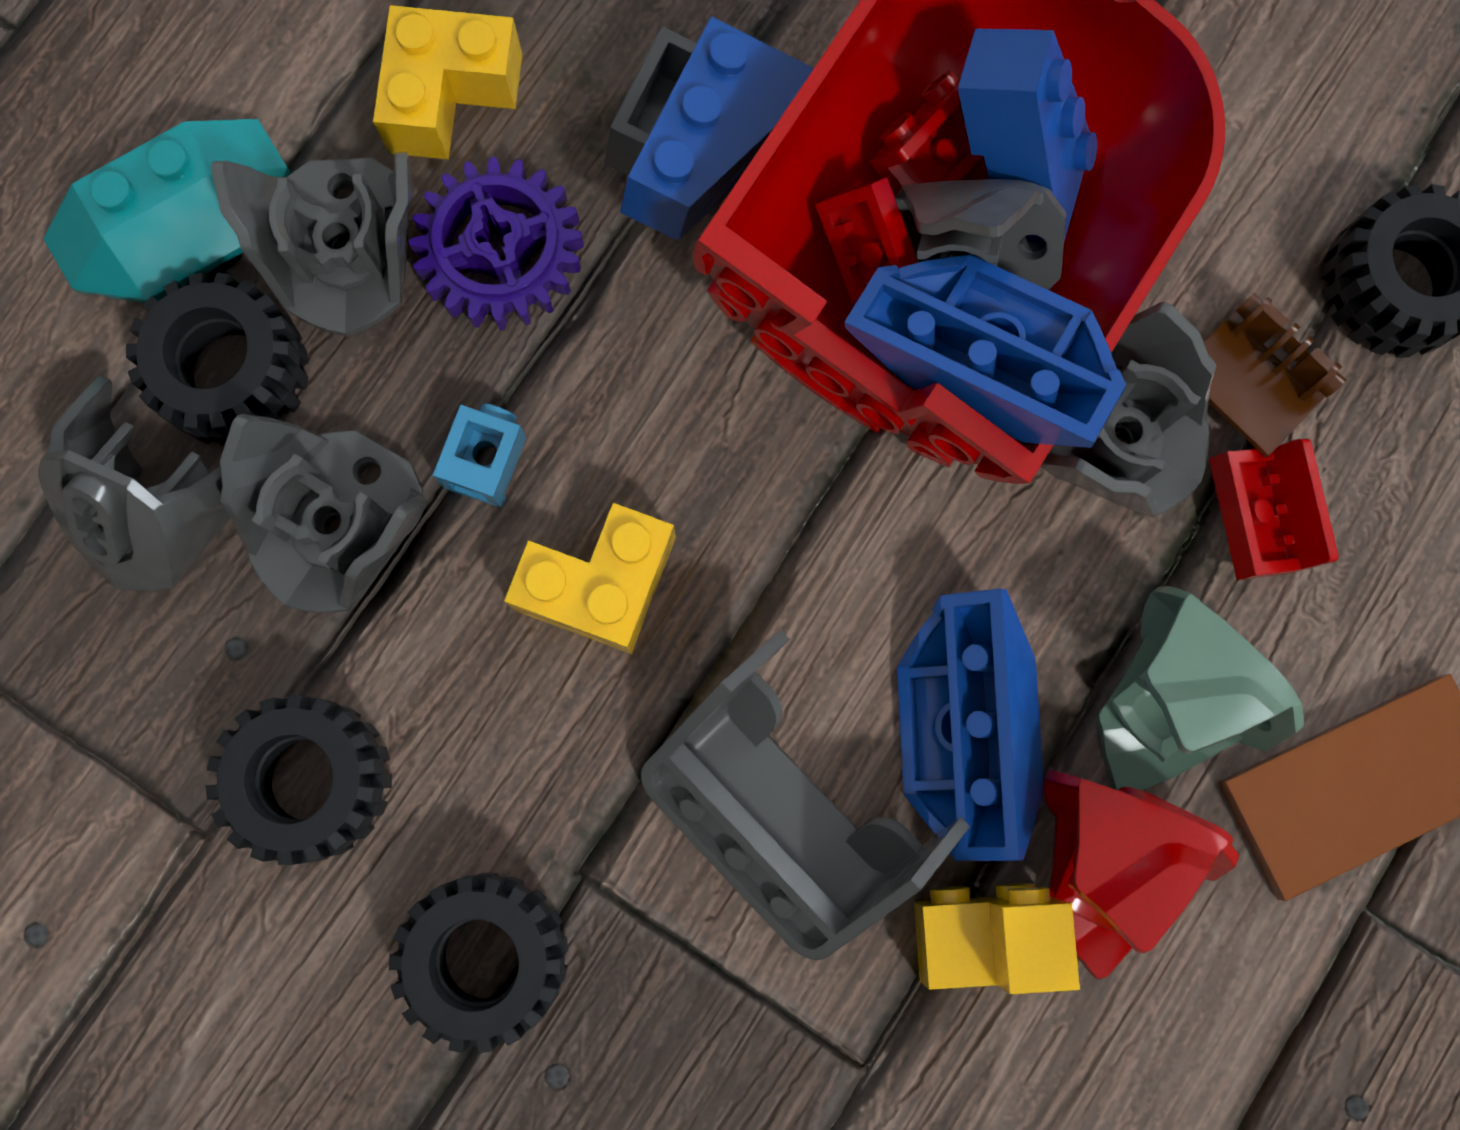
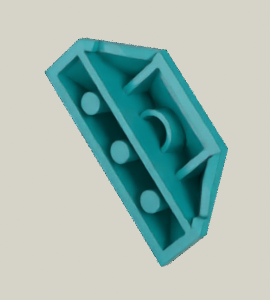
(156, 211)

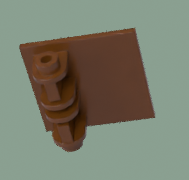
(1265, 376)

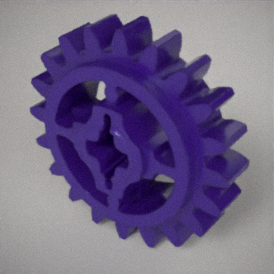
(480, 197)

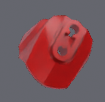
(1127, 865)

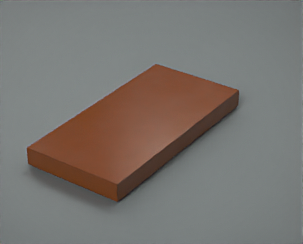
(1353, 789)

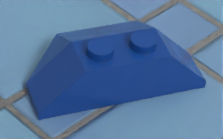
(994, 343)
(973, 725)

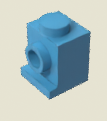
(470, 433)

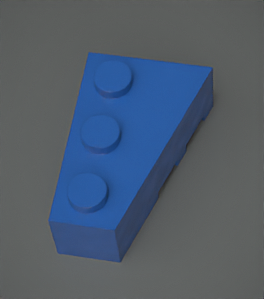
(1026, 112)
(710, 128)

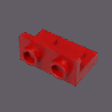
(865, 233)

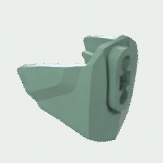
(1190, 695)

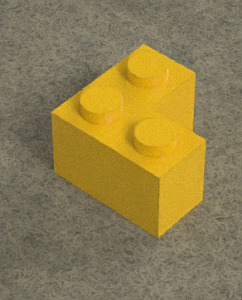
(440, 61)
(602, 597)
(1008, 940)

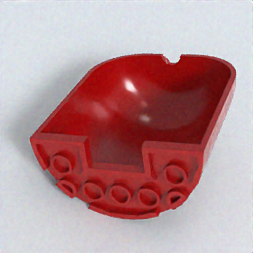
(1153, 170)

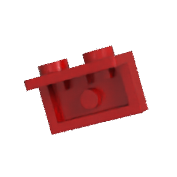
(930, 142)
(1274, 510)

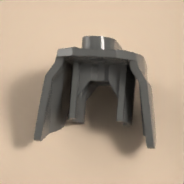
(987, 222)
(297, 229)
(1157, 414)
(288, 489)
(125, 531)

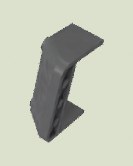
(775, 829)

